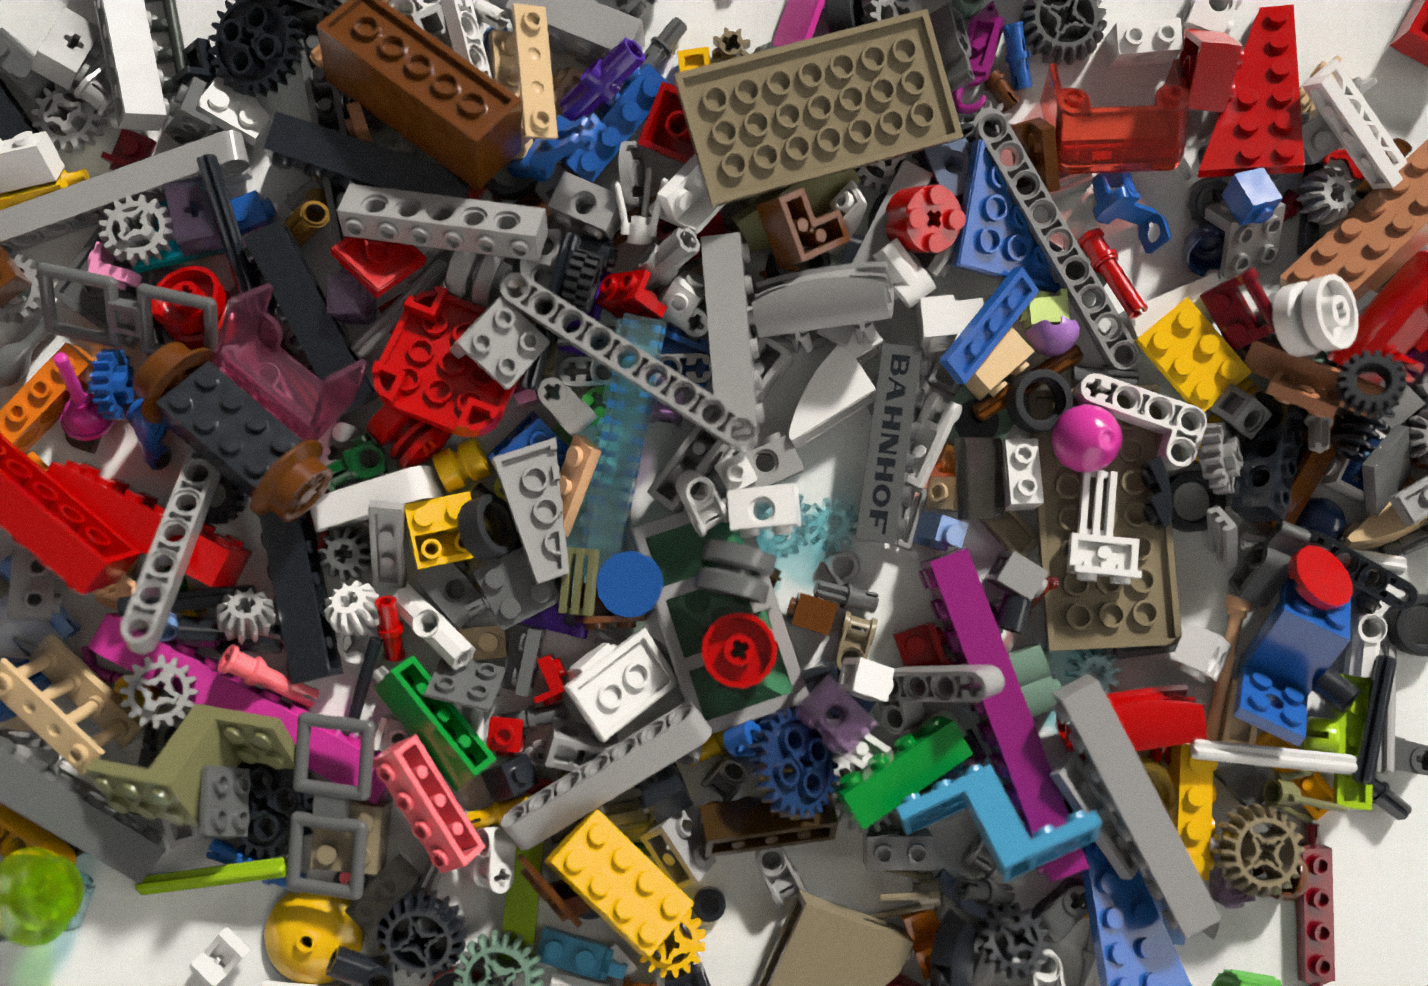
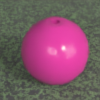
(1086, 438)

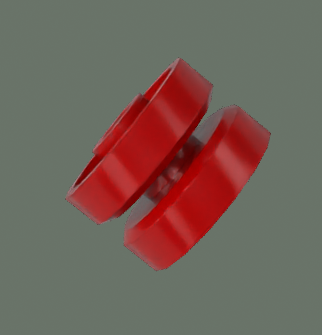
(184, 322)
(758, 655)

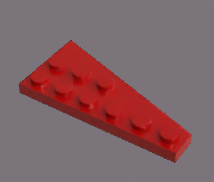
(1265, 115)

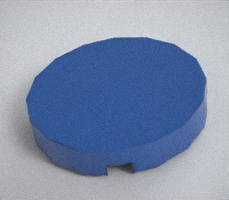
(630, 584)

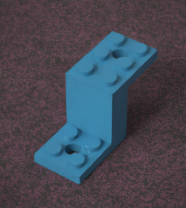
(997, 821)

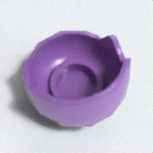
(1053, 339)

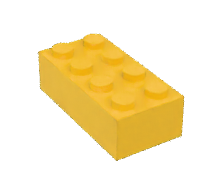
(619, 883)

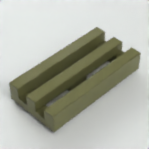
(567, 584)

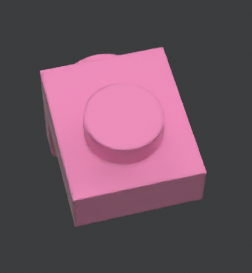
(102, 263)

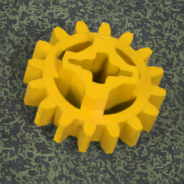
(682, 944)

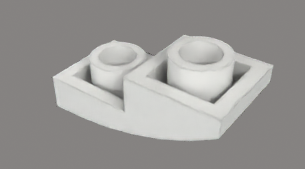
(852, 207)

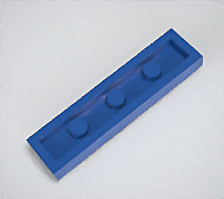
(989, 325)

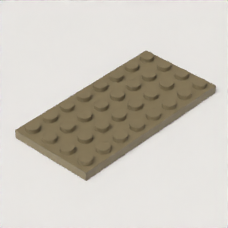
(817, 107)
(1100, 612)

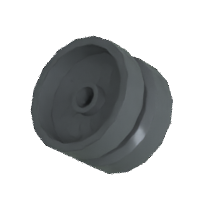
(736, 566)

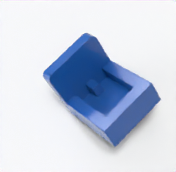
(252, 211)

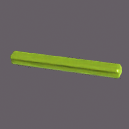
(213, 876)

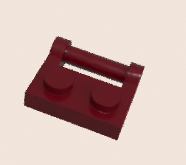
(1233, 313)

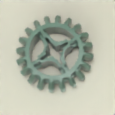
(494, 962)

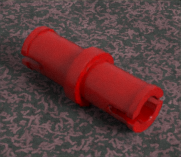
(390, 628)

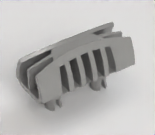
(824, 300)

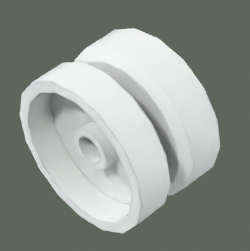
(1315, 316)

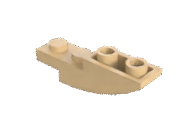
(1378, 530)

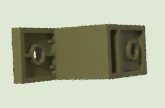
(174, 780)

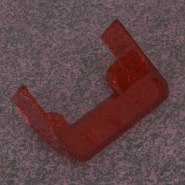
(1117, 136)

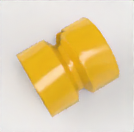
(459, 465)

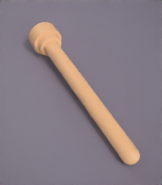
(1237, 609)

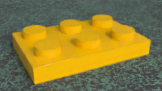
(1192, 355)

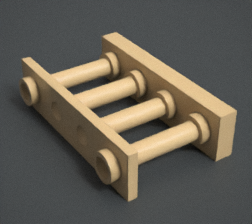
(523, 66)
(79, 684)

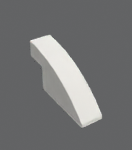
(835, 390)

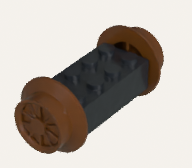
(232, 431)

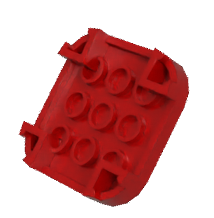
(429, 382)

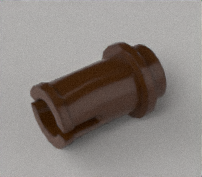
(1001, 90)

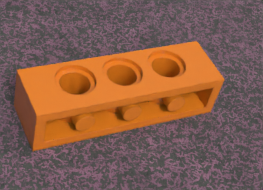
(42, 399)

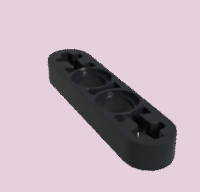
(1360, 564)

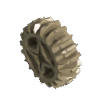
(1244, 849)

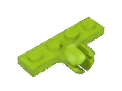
(1342, 737)

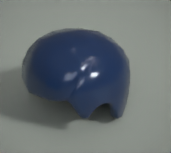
(1204, 249)
(1323, 516)

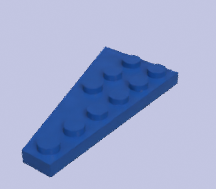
(1127, 928)

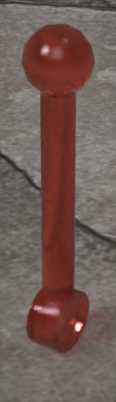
(1053, 584)

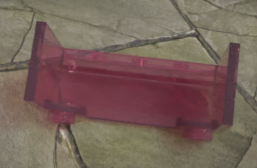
(253, 359)

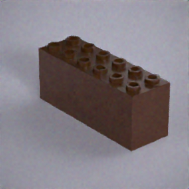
(421, 89)

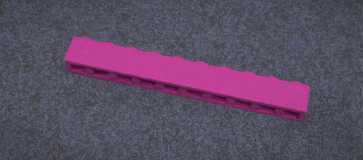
(331, 751)

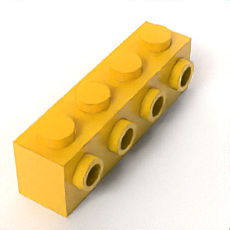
(1194, 805)

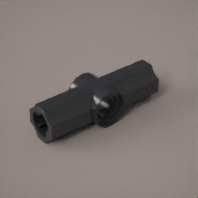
(205, 633)

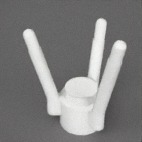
(641, 228)

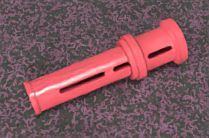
(255, 671)

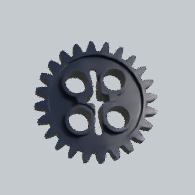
(792, 766)

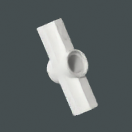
(444, 637)

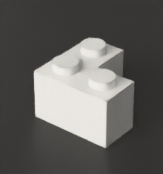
(942, 320)

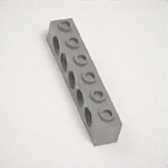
(443, 222)
(704, 451)

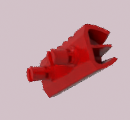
(1393, 319)
(1153, 719)

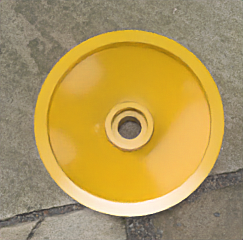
(311, 916)

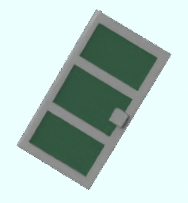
(689, 612)

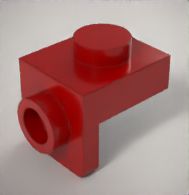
(554, 673)
(506, 736)

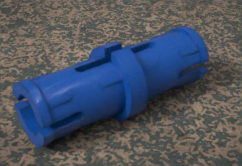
(1017, 56)

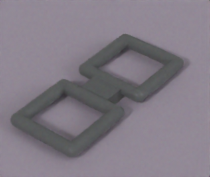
(122, 315)
(330, 805)

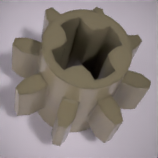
(727, 40)

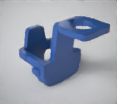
(1122, 205)

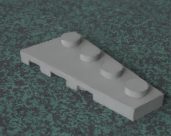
(535, 503)

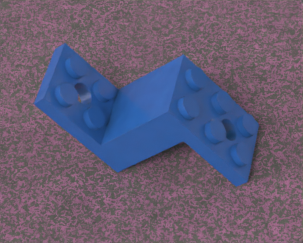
(1286, 661)

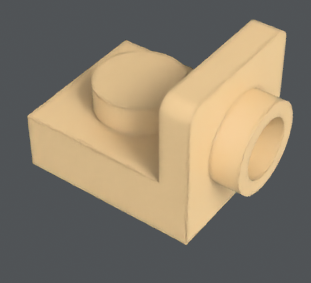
(942, 493)

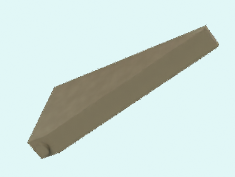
(835, 947)

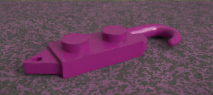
(984, 37)

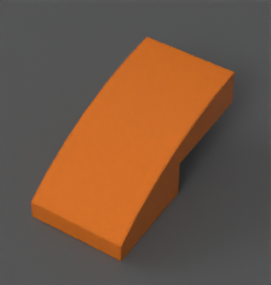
(922, 928)

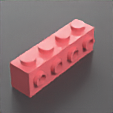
(428, 804)

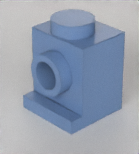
(939, 531)

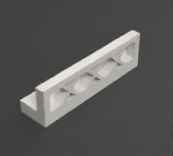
(1350, 128)

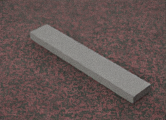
(876, 237)

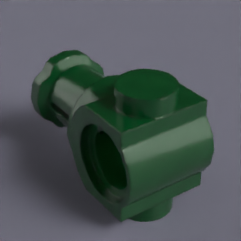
(354, 465)

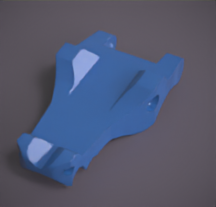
(545, 153)

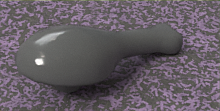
(17, 357)

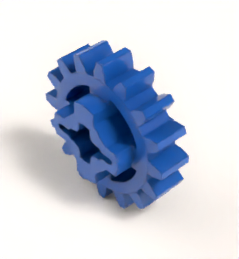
(112, 384)

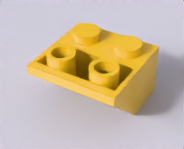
(434, 530)

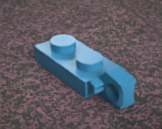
(579, 955)

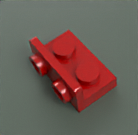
(626, 294)
(922, 645)

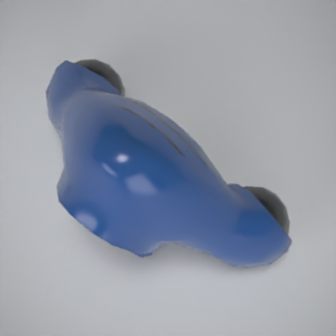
(150, 438)

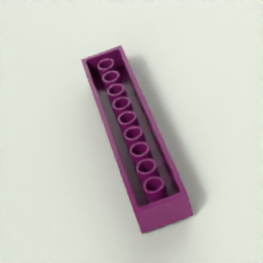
(1005, 716)

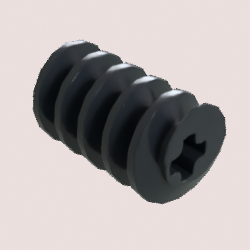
(1356, 432)

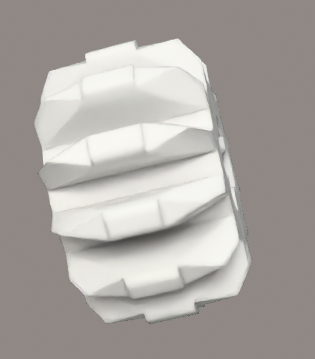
(351, 608)

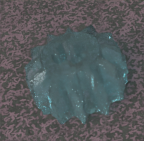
(840, 531)
(1096, 658)

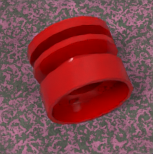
(414, 438)

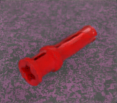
(1104, 261)

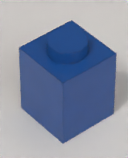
(1251, 196)

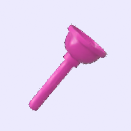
(80, 415)

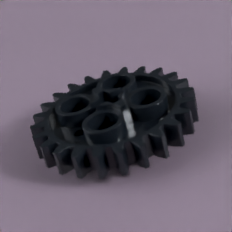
(256, 45)
(259, 835)

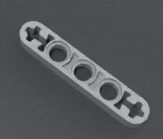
(583, 380)

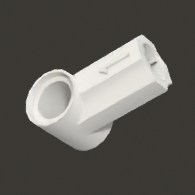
(909, 280)
(1364, 647)

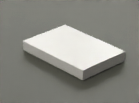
(622, 684)

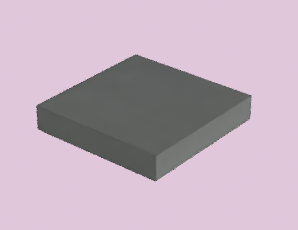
(1386, 469)

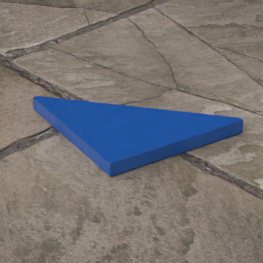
(995, 228)

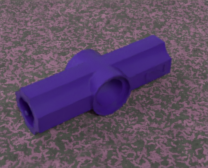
(602, 80)

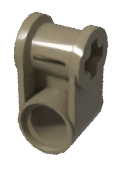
(852, 639)

